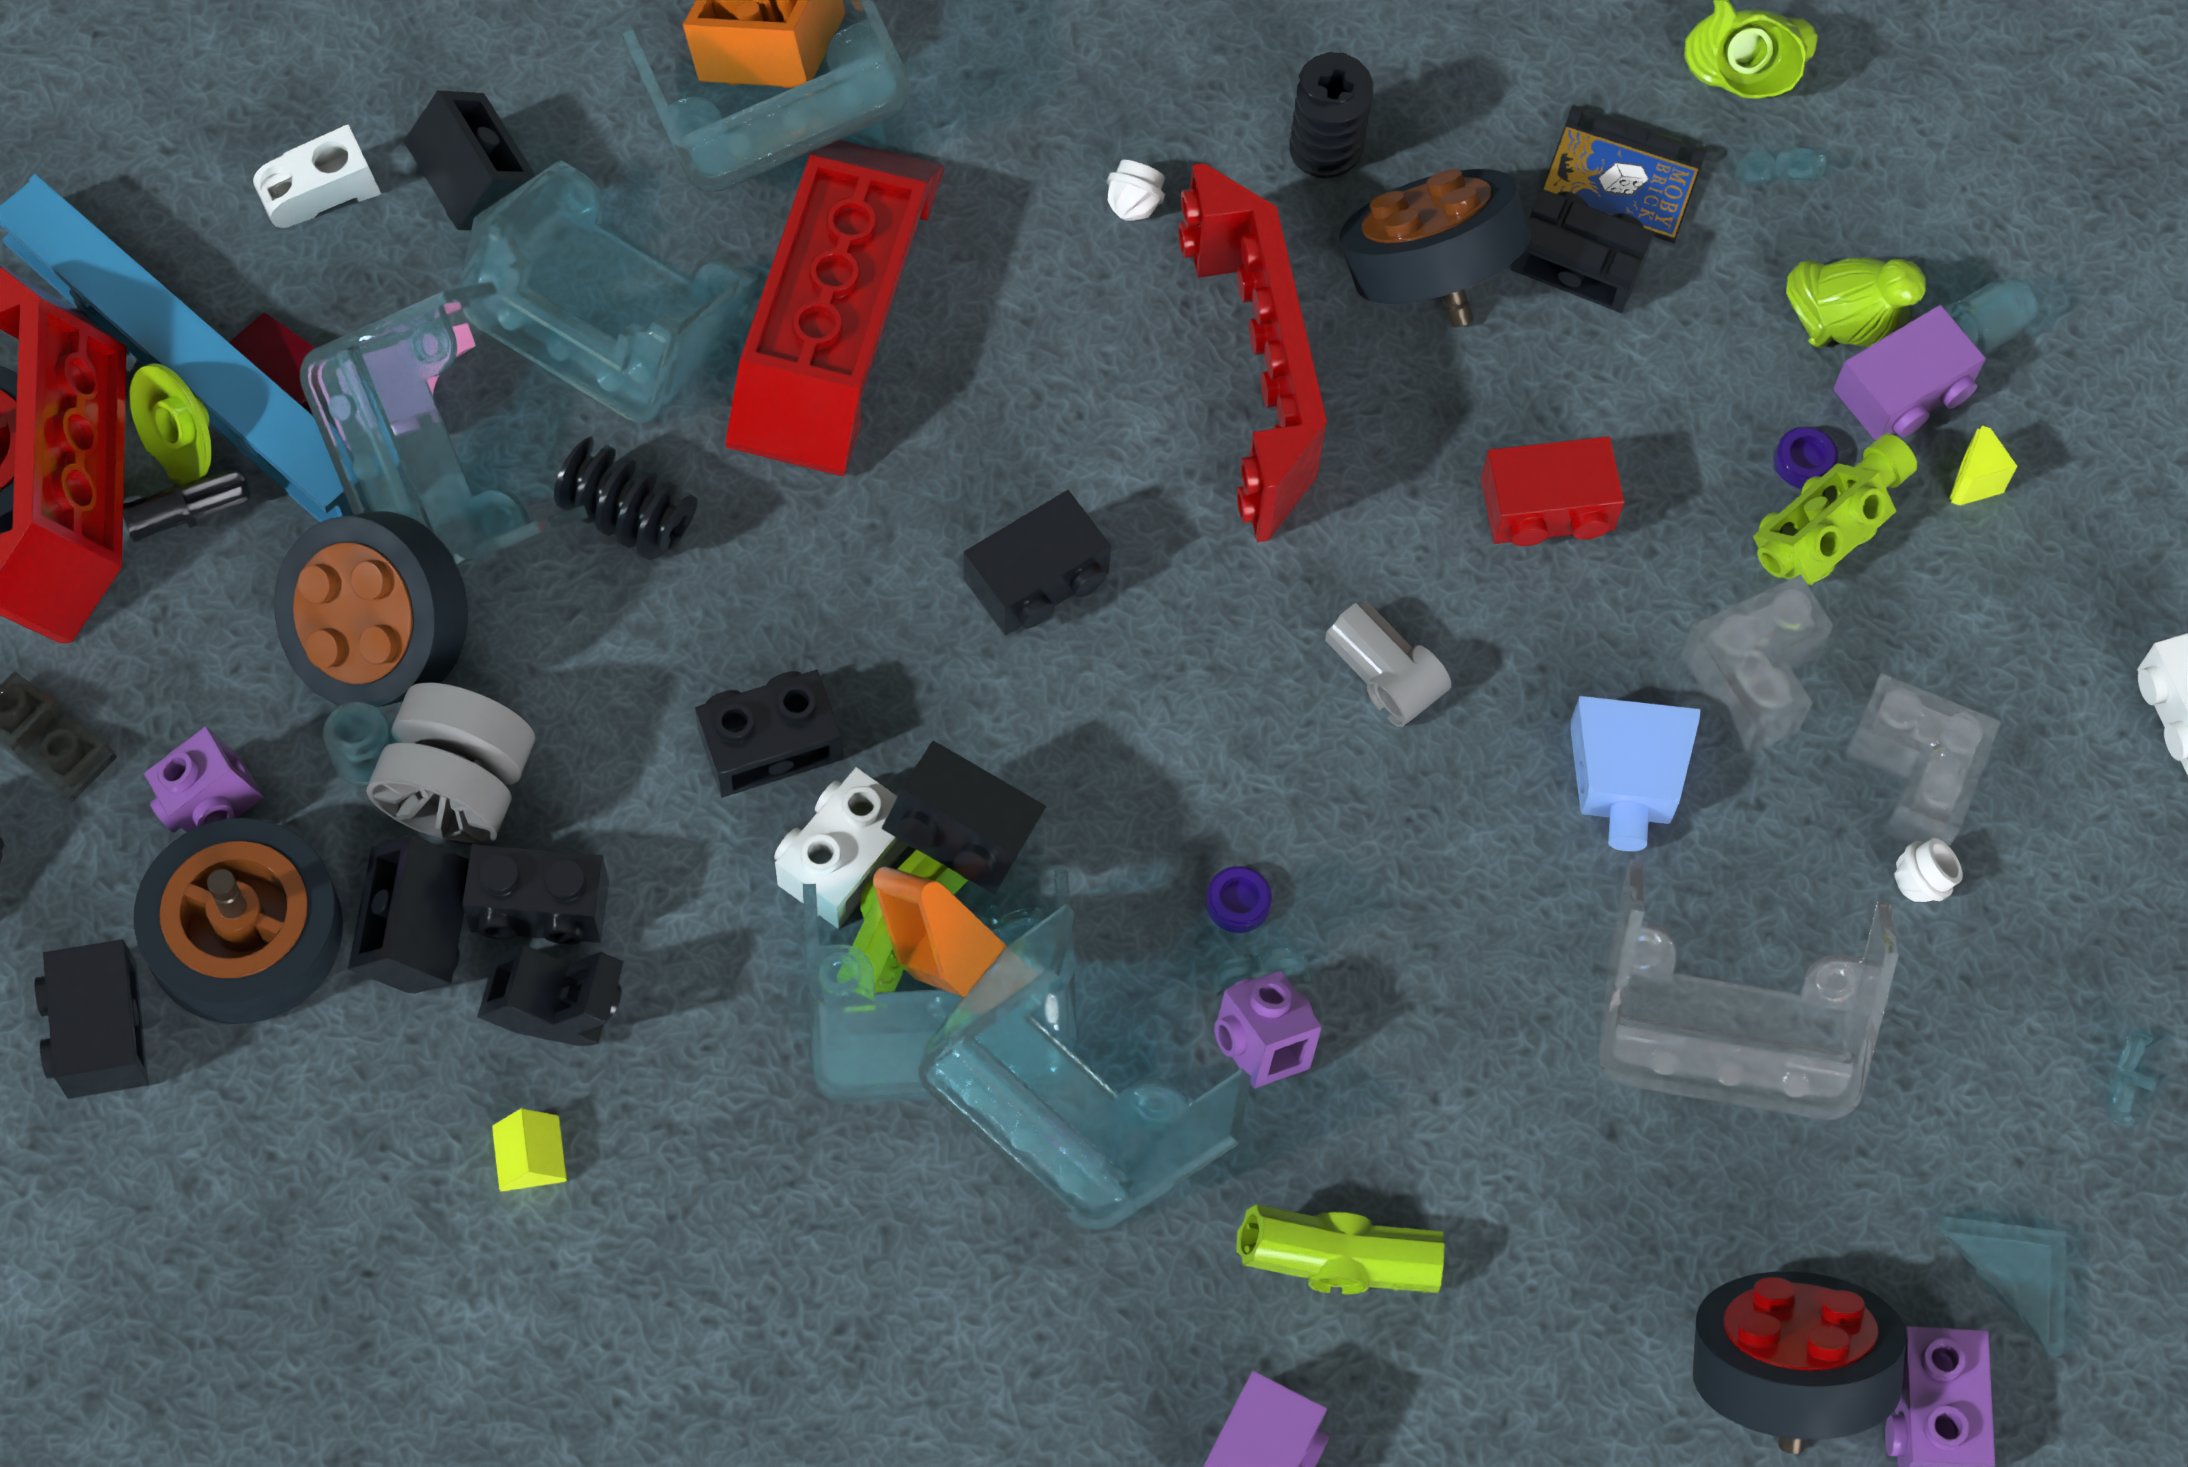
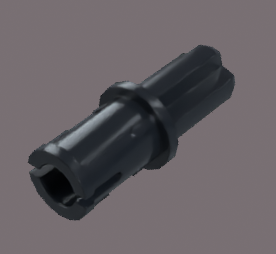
(185, 503)

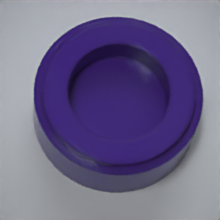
(1804, 454)
(1238, 899)

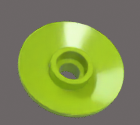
(171, 422)

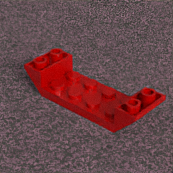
(1242, 233)
(828, 305)
(66, 463)

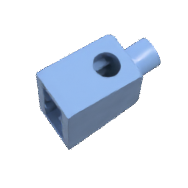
(1631, 763)

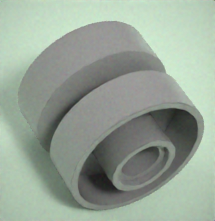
(451, 763)

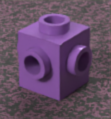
(201, 783)
(1267, 1028)

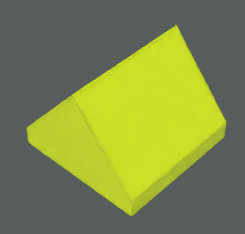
(1984, 469)
(528, 1150)

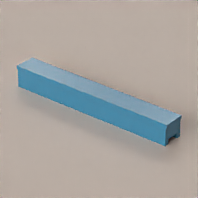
(162, 330)

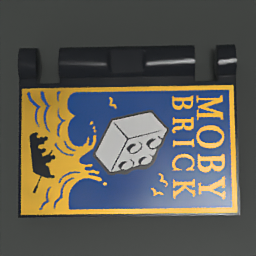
(1626, 171)

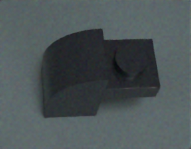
(552, 997)

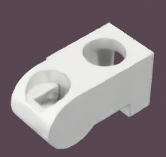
(314, 178)

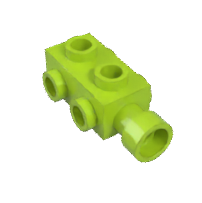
(1827, 528)

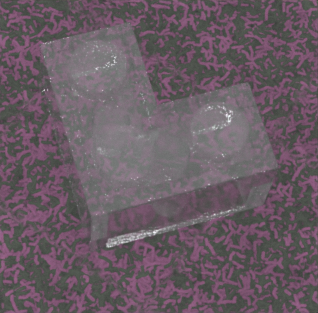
(1748, 658)
(1932, 747)

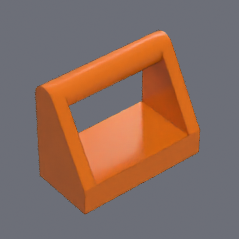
(934, 932)

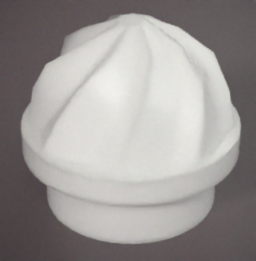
(1135, 190)
(1928, 871)

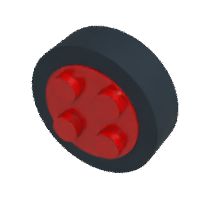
(1799, 1356)

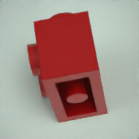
(1552, 491)

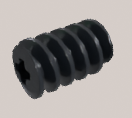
(1330, 115)
(621, 504)

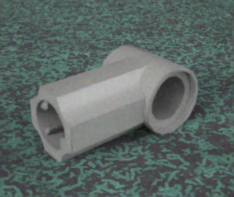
(1395, 673)

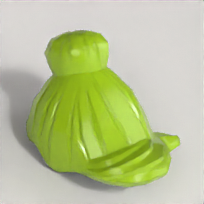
(1749, 50)
(1854, 298)

